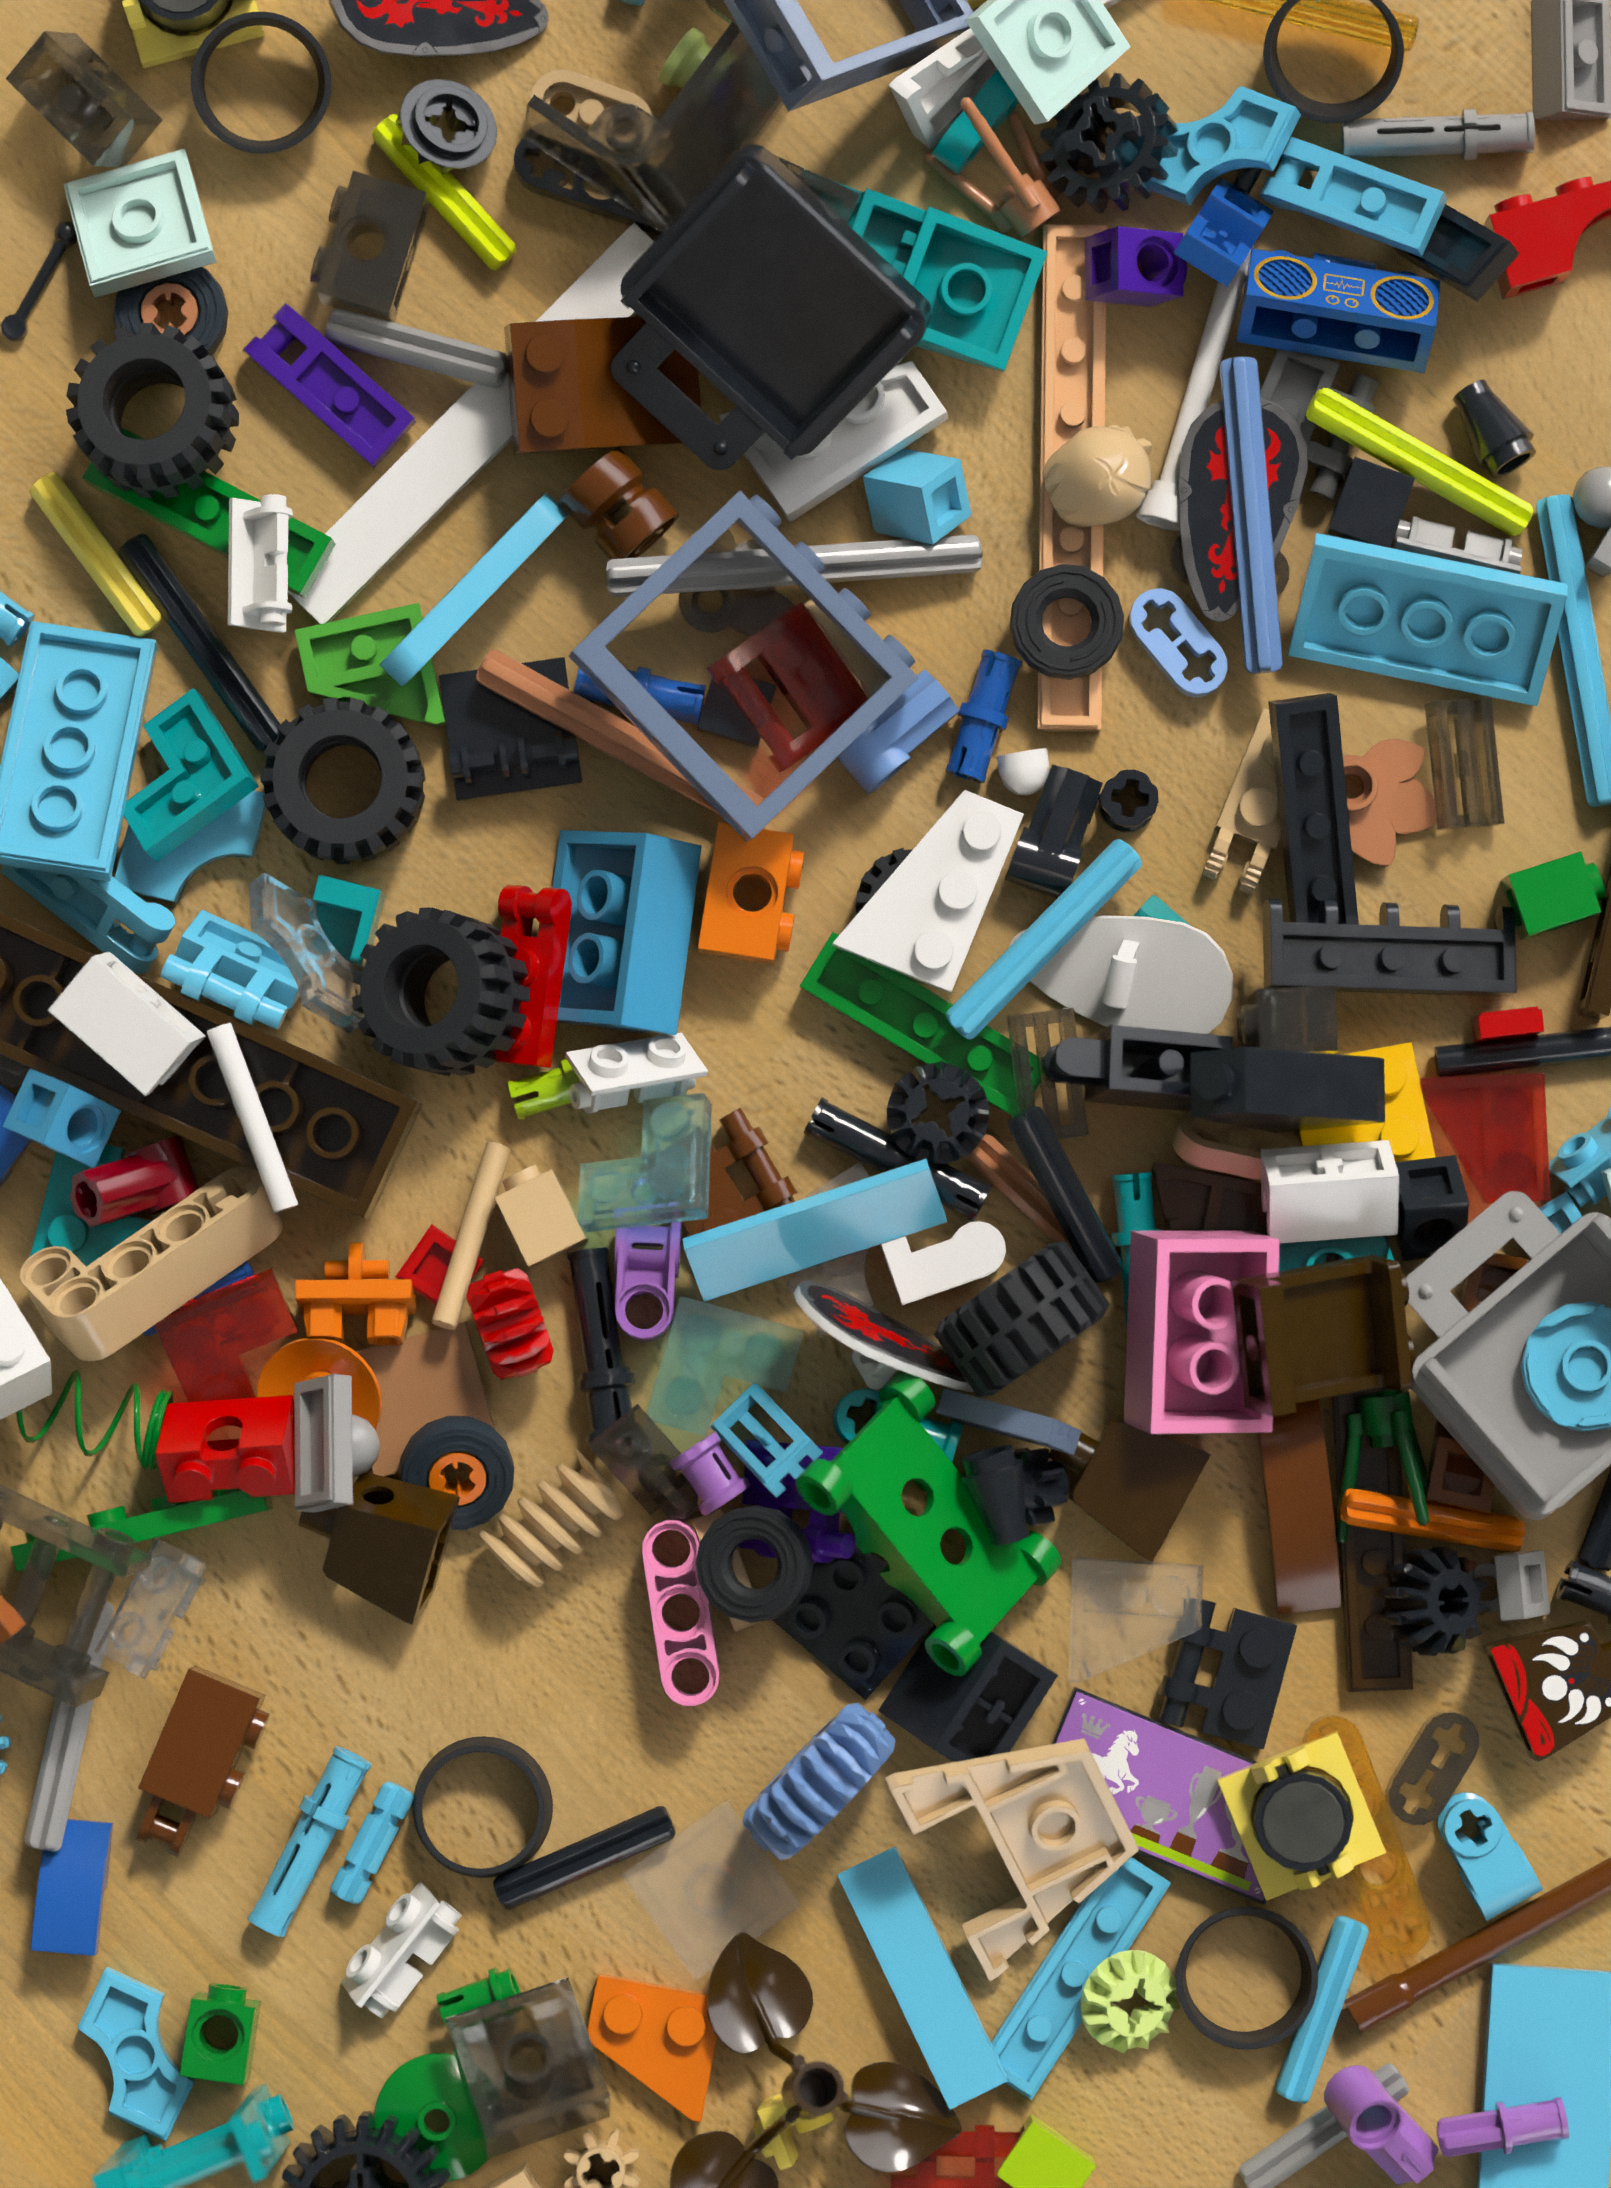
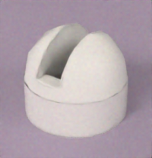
(1024, 771)

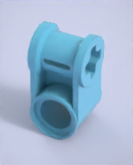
(1490, 1862)

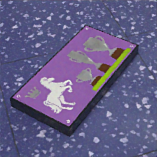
(1166, 1789)

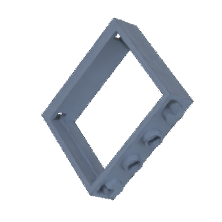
(801, 65)
(671, 739)

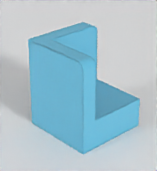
(917, 496)

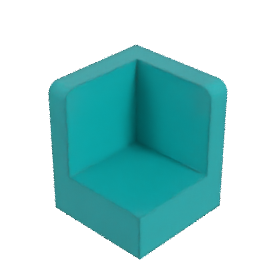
(348, 915)

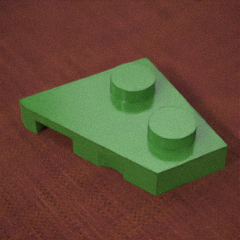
(344, 661)

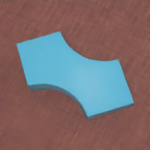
(1241, 134)
(229, 835)
(127, 2027)

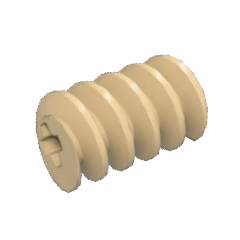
(554, 1522)

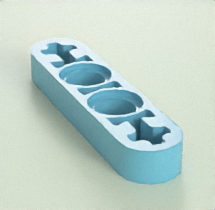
(473, 589)

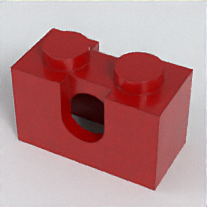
(256, 1463)

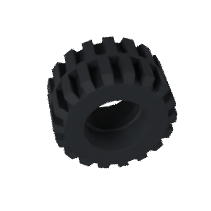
(117, 376)
(308, 738)
(397, 981)
(1021, 1319)

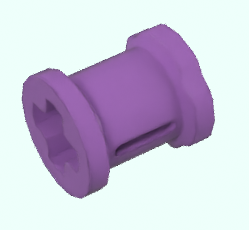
(710, 1473)

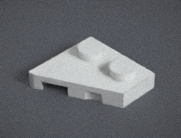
(934, 87)

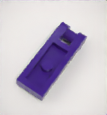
(331, 387)

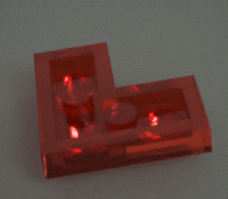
(214, 1330)

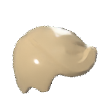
(1099, 475)

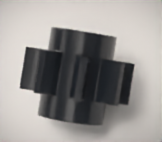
(1044, 1485)

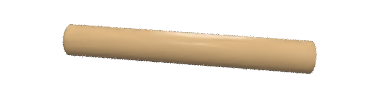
(471, 1235)

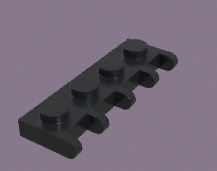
(1390, 955)

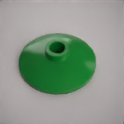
(430, 2084)

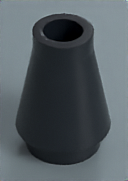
(1494, 431)
(997, 1490)

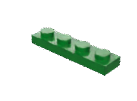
(205, 519)
(913, 1020)
(163, 1520)

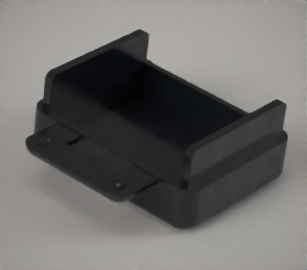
(770, 308)

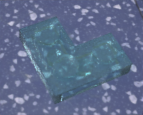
(662, 1184)
(713, 1343)

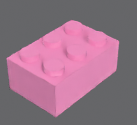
(1184, 1331)

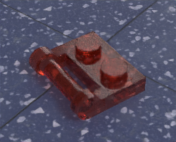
(807, 675)

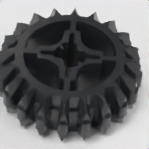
(370, 2148)

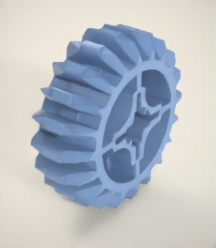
(818, 1781)

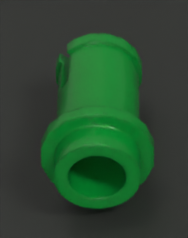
(479, 1993)

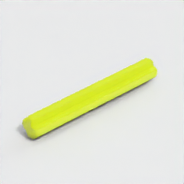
(1419, 461)

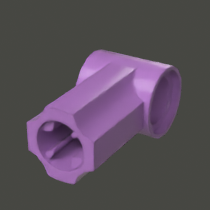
(1380, 2125)

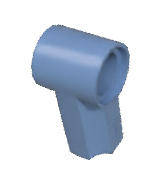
(897, 732)

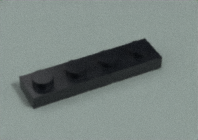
(1313, 806)

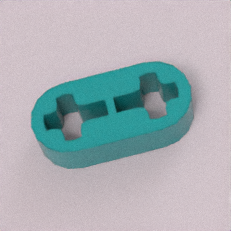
(961, 140)

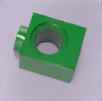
(1554, 894)
(210, 2062)

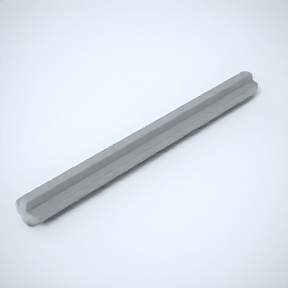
(843, 563)

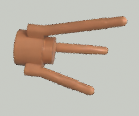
(1025, 201)

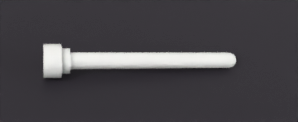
(1162, 501)

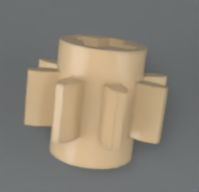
(609, 2151)

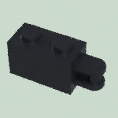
(1131, 1065)

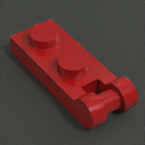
(544, 963)

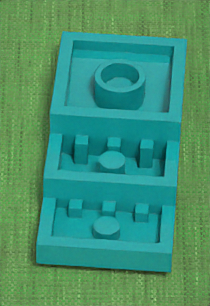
(968, 274)

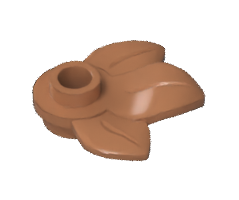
(1389, 799)

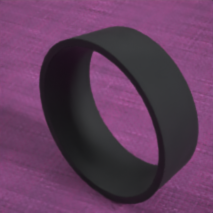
(260, 19)
(1330, 112)
(523, 1761)
(1284, 2026)

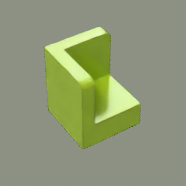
(1045, 2160)

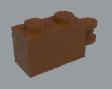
(200, 1753)

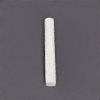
(252, 1118)

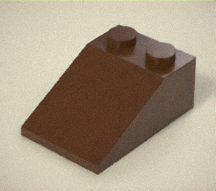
(566, 390)

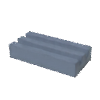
(1009, 1421)

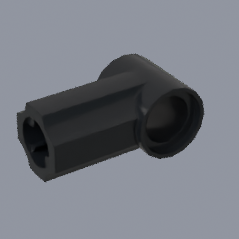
(1051, 844)

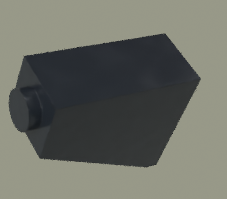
(1286, 1089)

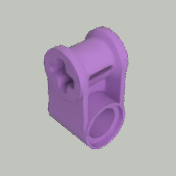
(647, 1273)

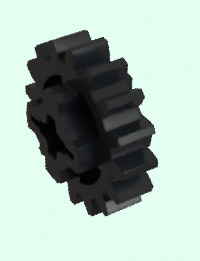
(1131, 150)

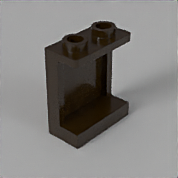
(1322, 1332)

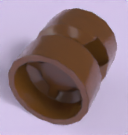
(604, 491)

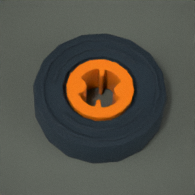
(468, 1442)

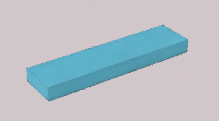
(814, 1230)
(923, 1977)
(1050, 2003)

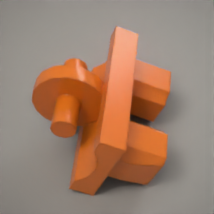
(384, 1300)

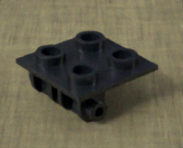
(502, 745)
(855, 1621)

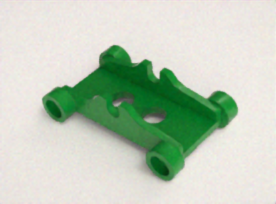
(867, 1486)

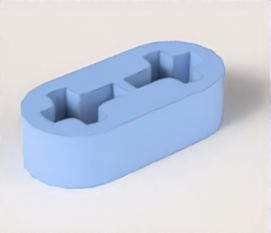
(1189, 632)

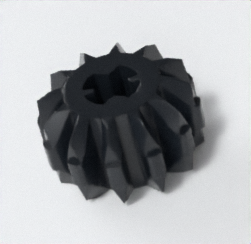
(1434, 1601)

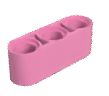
(676, 1644)

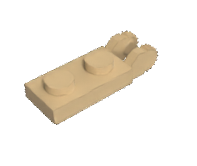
(1250, 809)

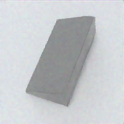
(1571, 59)

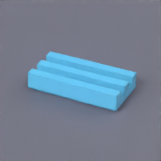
(785, 1460)

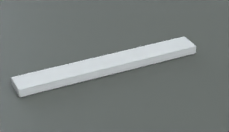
(450, 452)

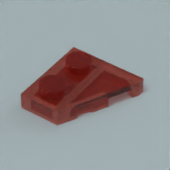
(1495, 1130)

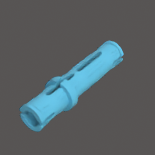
(321, 1818)

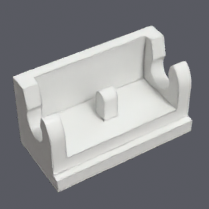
(126, 1022)
(1330, 1191)

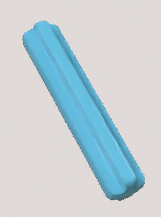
(1315, 2033)

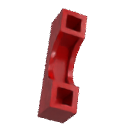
(1547, 232)

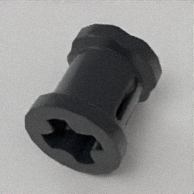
(1144, 791)

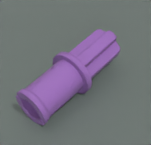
(1502, 2128)

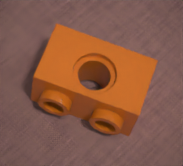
(726, 926)

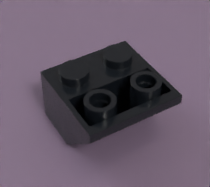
(970, 1712)

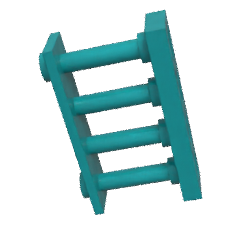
(252, 2135)

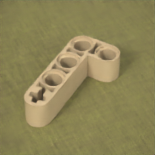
(153, 1270)

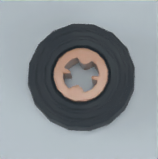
(203, 307)

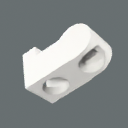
(968, 1256)

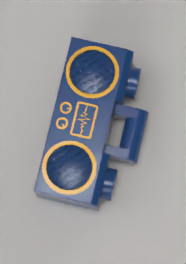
(1338, 309)

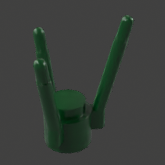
(1388, 1423)

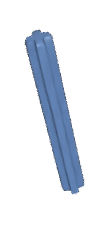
(1251, 515)

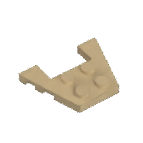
(1048, 1823)

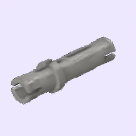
(1439, 135)

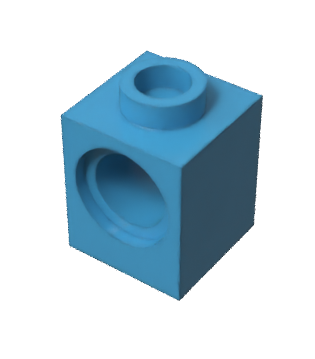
(62, 1118)

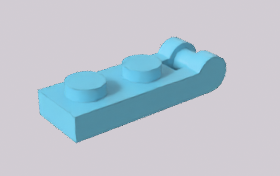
(1356, 196)
(96, 911)

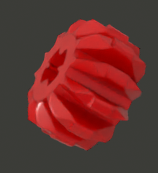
(509, 1323)

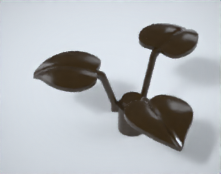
(766, 1997)

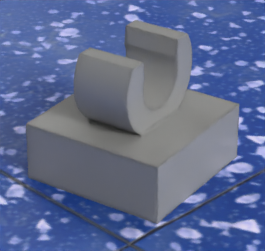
(1520, 1585)

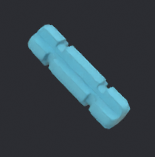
(372, 1843)

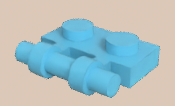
(233, 970)

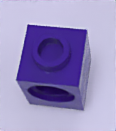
(1114, 273)

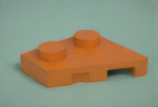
(657, 2037)

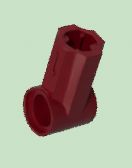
(145, 1180)

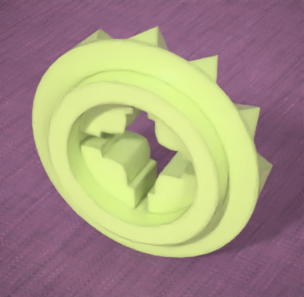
(1116, 1980)

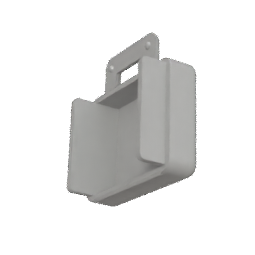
(1474, 1367)

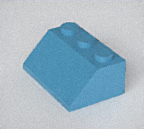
(626, 928)

